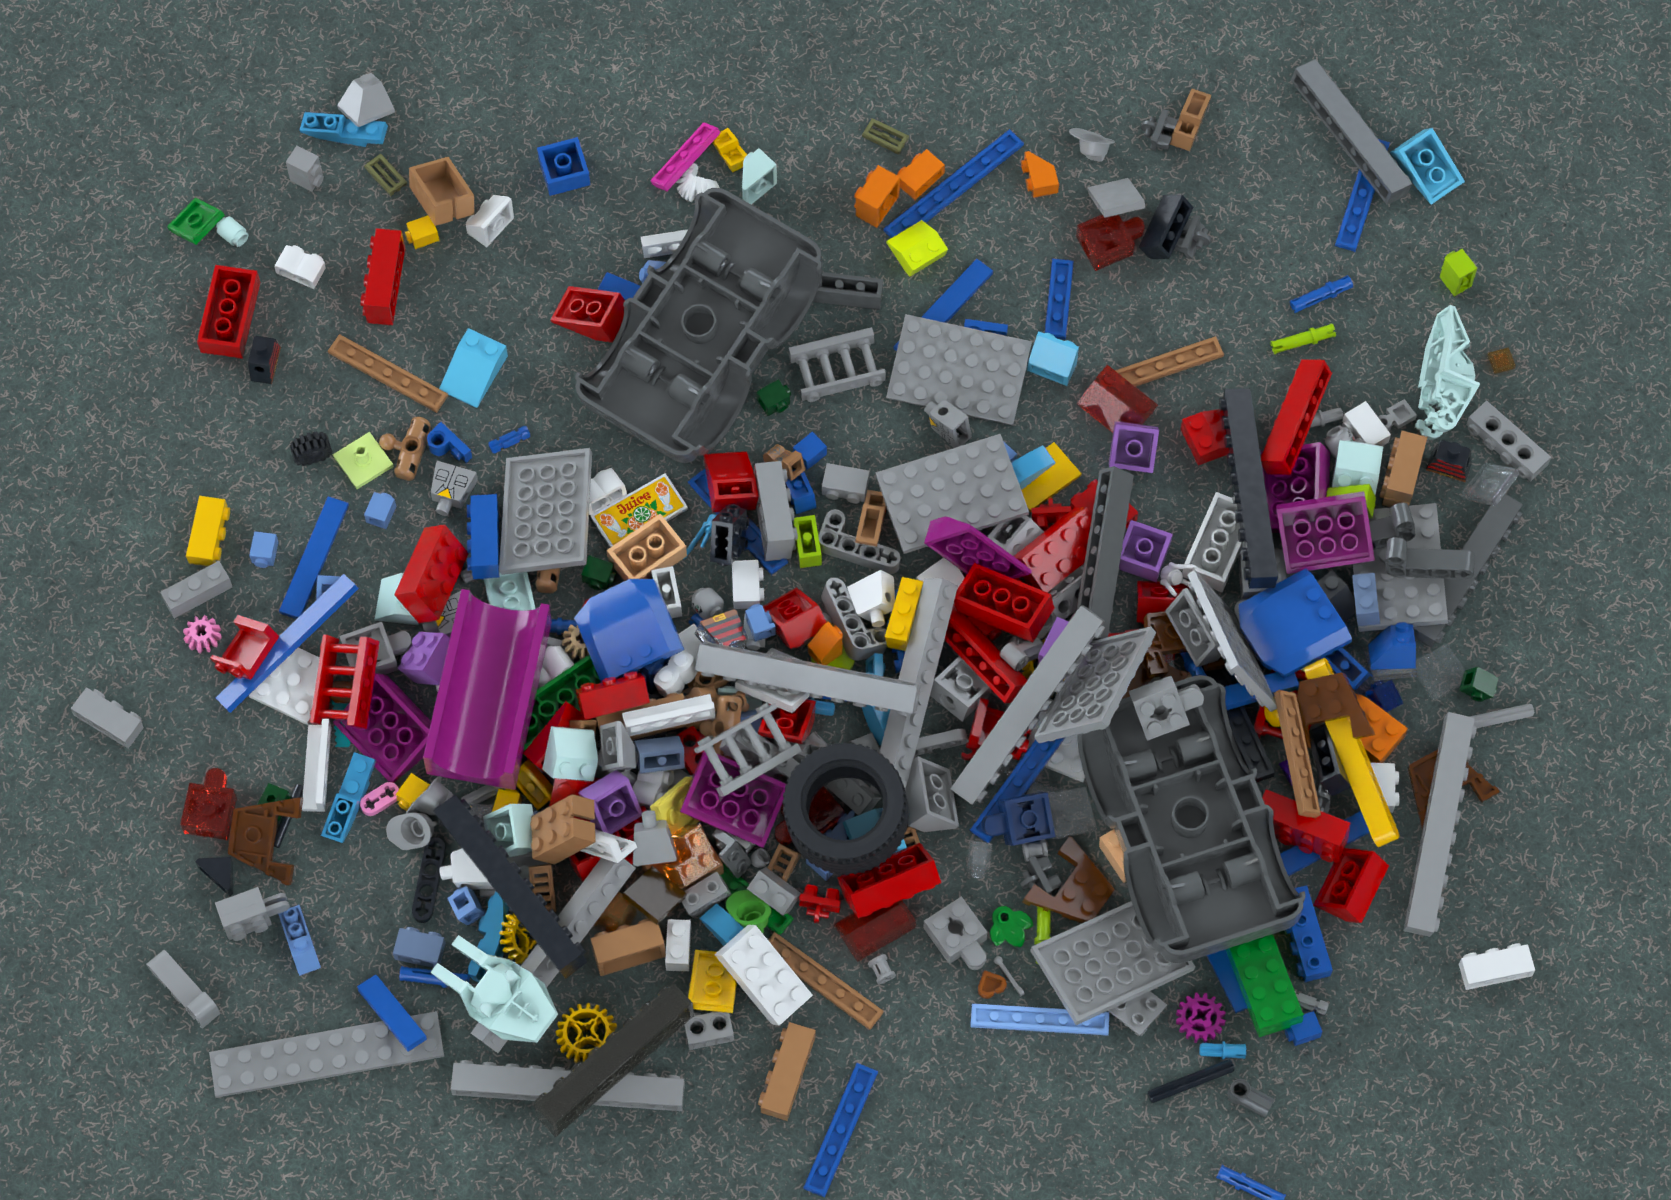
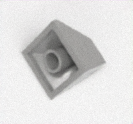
(365, 100)
(617, 748)

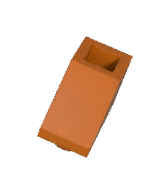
(1042, 175)
(826, 644)

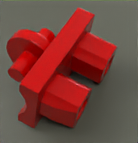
(1048, 513)
(829, 903)

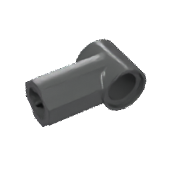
(1253, 1098)

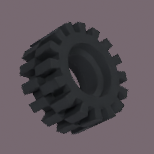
(310, 448)

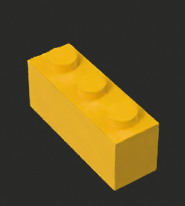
(207, 531)
(903, 614)

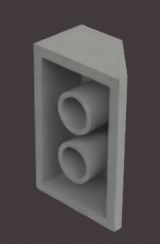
(1193, 629)
(930, 797)

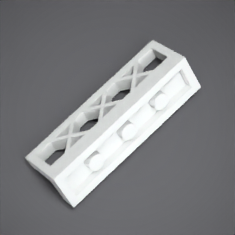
(662, 243)
(669, 715)
(316, 767)
(609, 846)

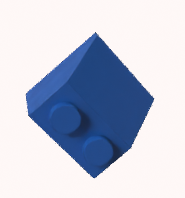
(1393, 648)

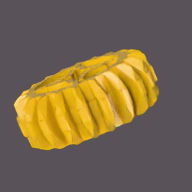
(511, 928)
(592, 1025)

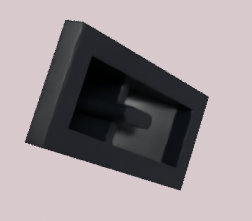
(219, 871)

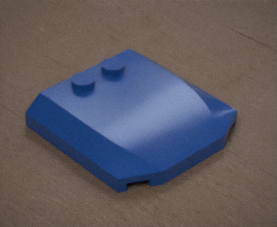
(1292, 624)
(627, 628)

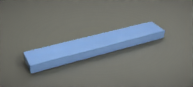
(1035, 1019)

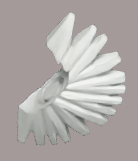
(693, 185)

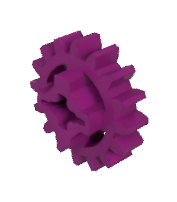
(1206, 1025)

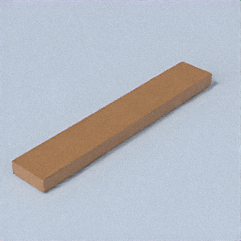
(1172, 362)
(388, 373)
(1297, 754)
(827, 983)

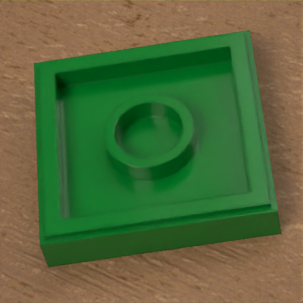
(195, 221)

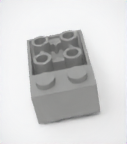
(1015, 534)

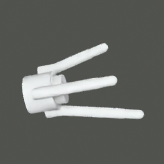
(1173, 576)

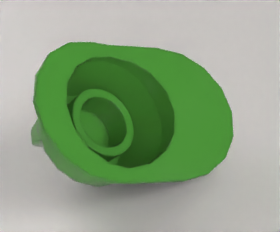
(748, 909)

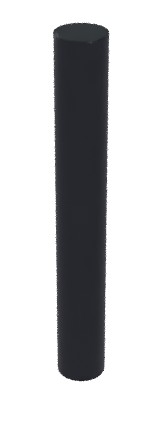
(285, 821)

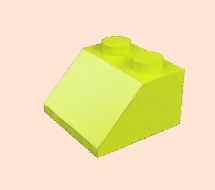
(917, 247)

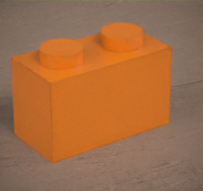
(920, 174)

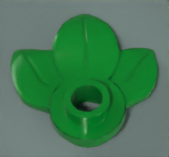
(1009, 930)

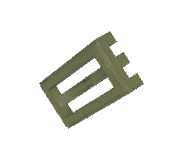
(881, 142)
(396, 187)

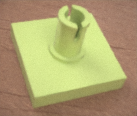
(363, 460)

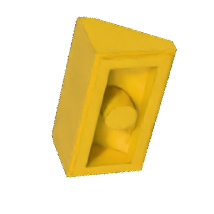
(534, 785)

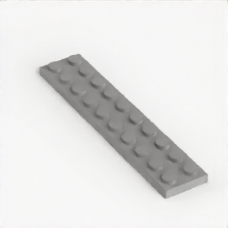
(319, 1056)

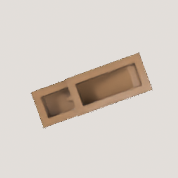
(1190, 119)
(871, 519)

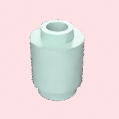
(232, 231)

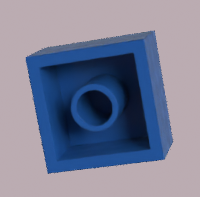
(563, 166)

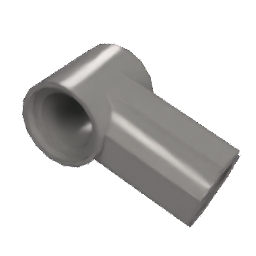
(1020, 654)

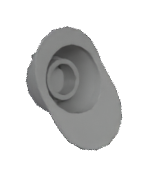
(1092, 144)
(431, 798)
(410, 830)

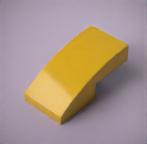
(730, 150)

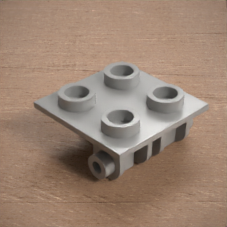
(1139, 1012)

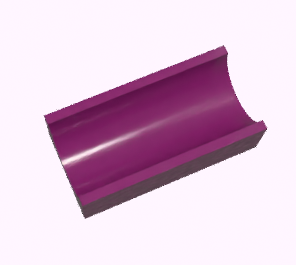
(487, 692)

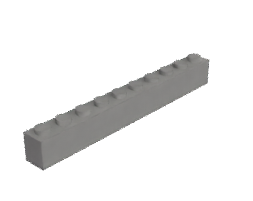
(919, 667)
(808, 677)
(1028, 704)
(1439, 824)
(578, 917)
(531, 1082)

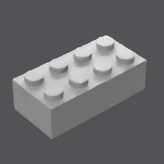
(774, 512)

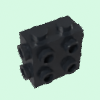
(729, 535)

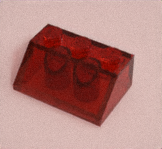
(1116, 399)
(875, 931)

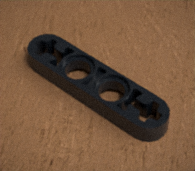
(428, 880)

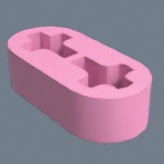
(376, 795)

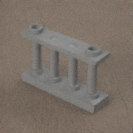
(842, 345)
(766, 761)

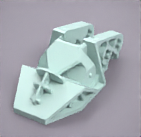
(1445, 375)
(505, 999)

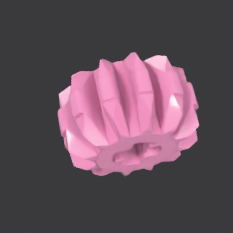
(200, 642)

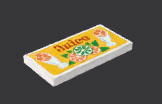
(638, 508)

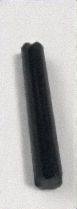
(1190, 1081)

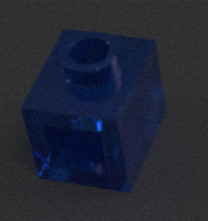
(1384, 695)

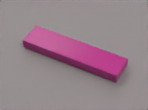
(685, 156)

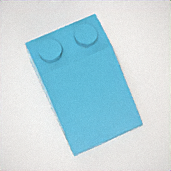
(1428, 165)
(473, 367)

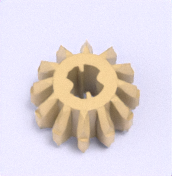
(572, 644)

